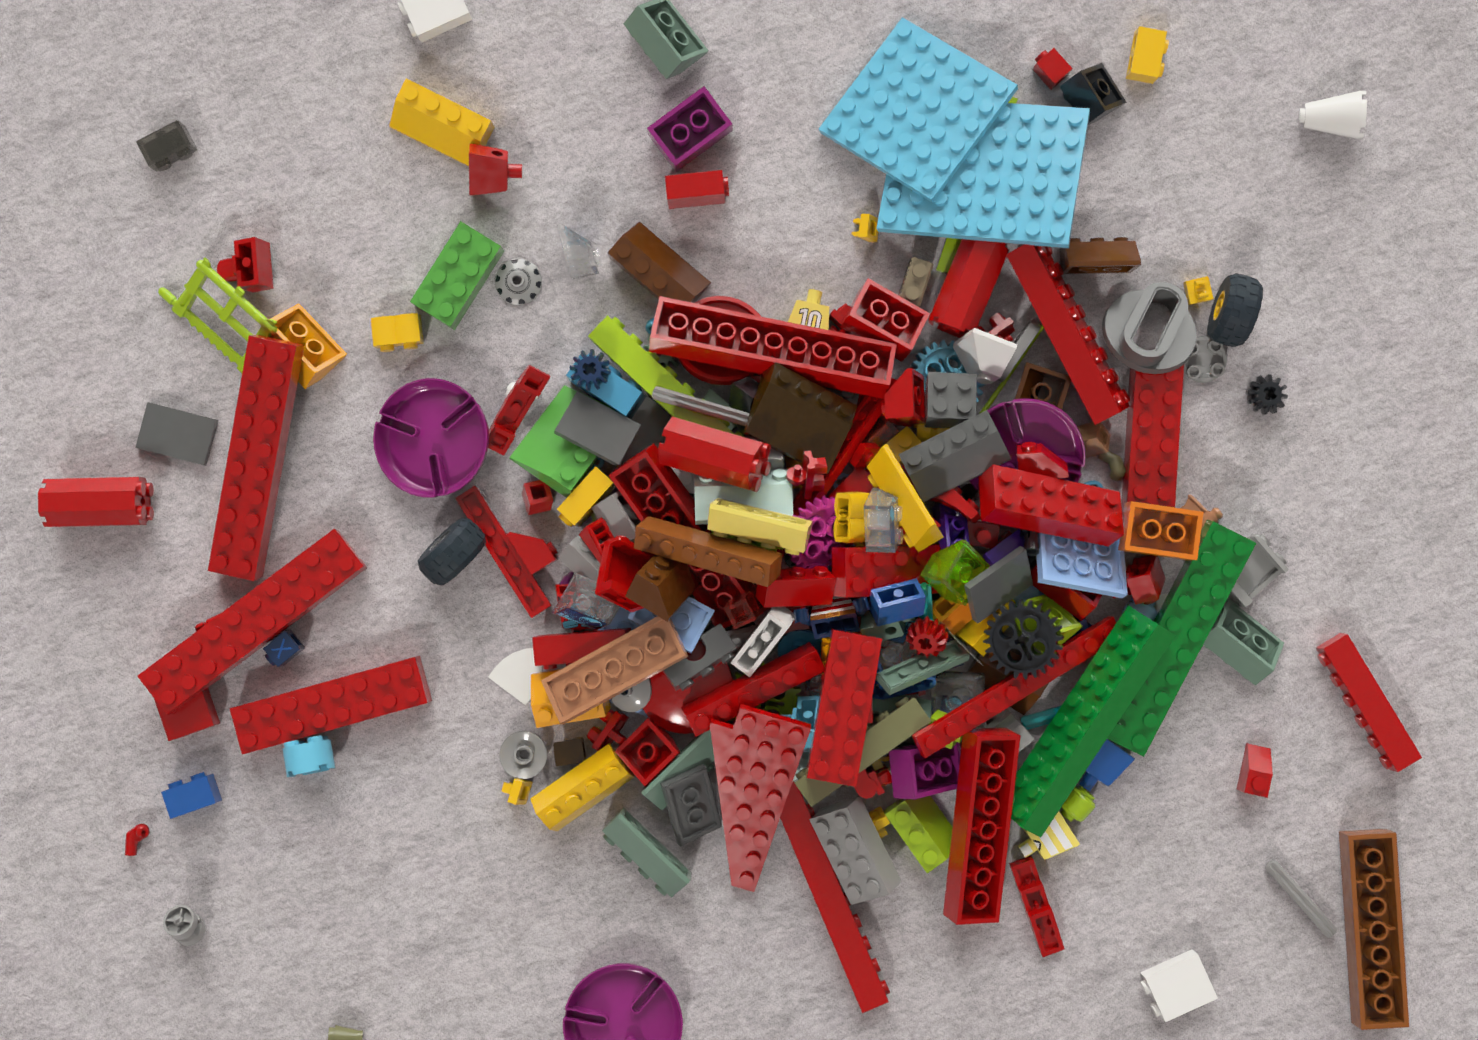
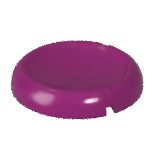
(1039, 423)
(431, 438)
(622, 1004)

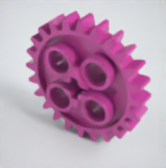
(821, 535)

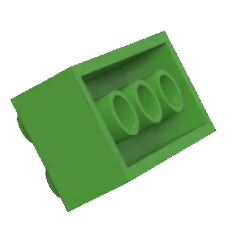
(457, 275)

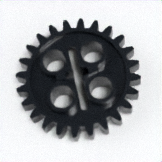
(1002, 645)

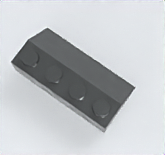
(954, 456)

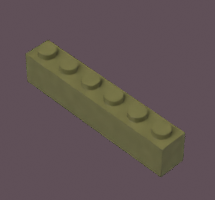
(880, 738)

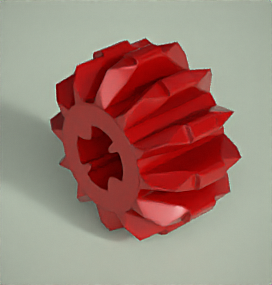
(927, 636)

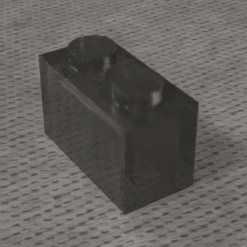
(167, 146)

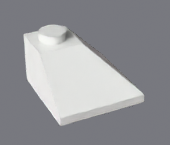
(984, 354)

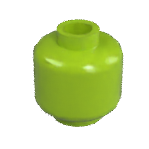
(1078, 804)

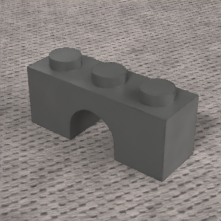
(718, 649)

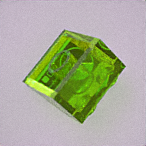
(952, 569)

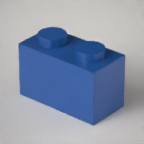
(897, 602)
(192, 795)

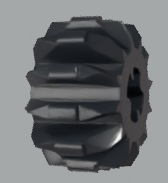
(1258, 395)

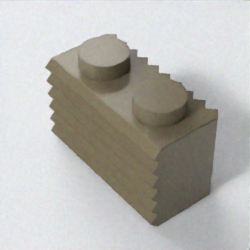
(916, 280)

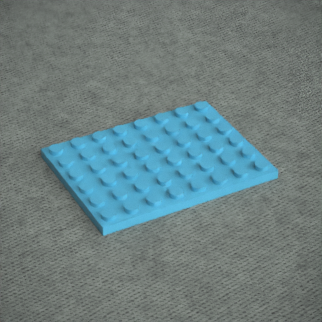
(1009, 189)

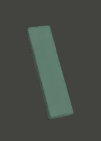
(921, 668)

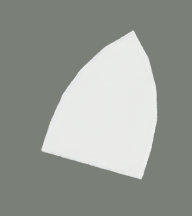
(515, 674)

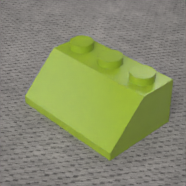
(922, 829)

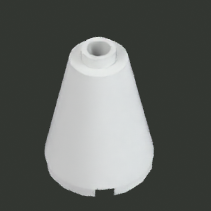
(1336, 115)

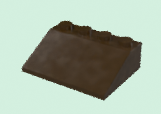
(798, 416)

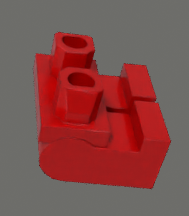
(872, 781)

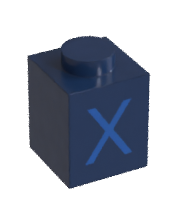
(283, 648)

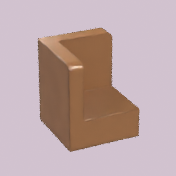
(1095, 439)

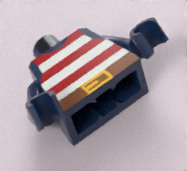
(838, 616)

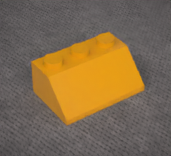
(320, 350)
(542, 708)

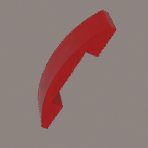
(515, 408)

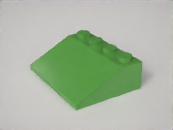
(551, 456)

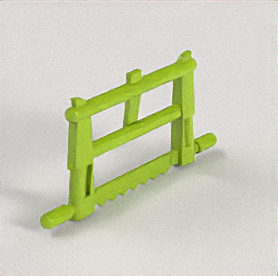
(194, 289)

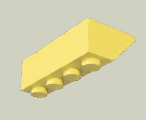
(759, 525)

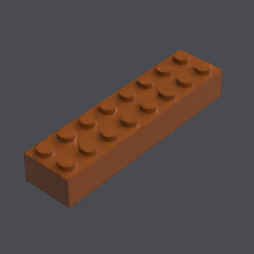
(1374, 929)

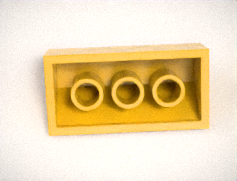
(438, 122)
(916, 520)
(581, 788)

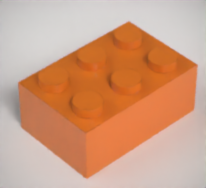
(1161, 530)

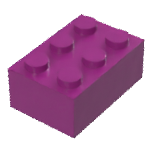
(690, 129)
(920, 776)

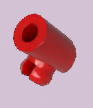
(134, 836)

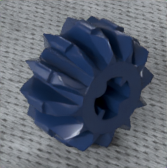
(590, 361)

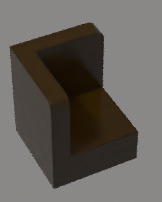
(569, 751)

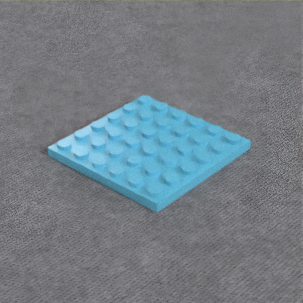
(918, 109)

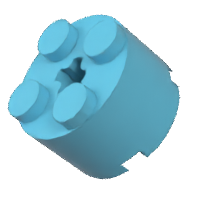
(308, 757)

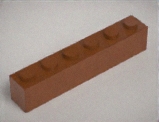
(708, 551)

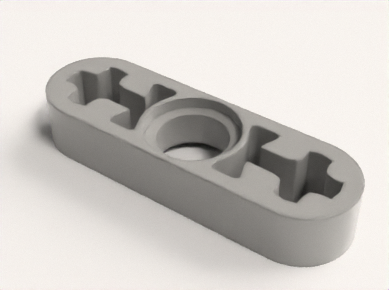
(1022, 341)

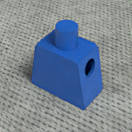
(1106, 766)

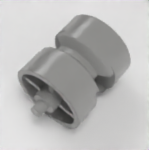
(184, 925)

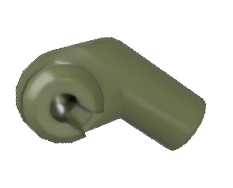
(1115, 463)

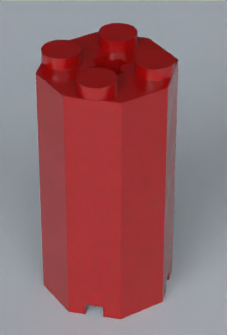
(968, 286)
(714, 454)
(96, 502)

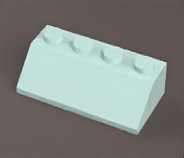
(773, 495)

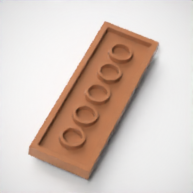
(614, 668)

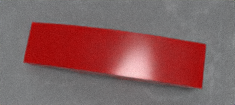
(1036, 906)

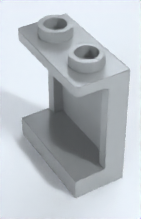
(1258, 571)

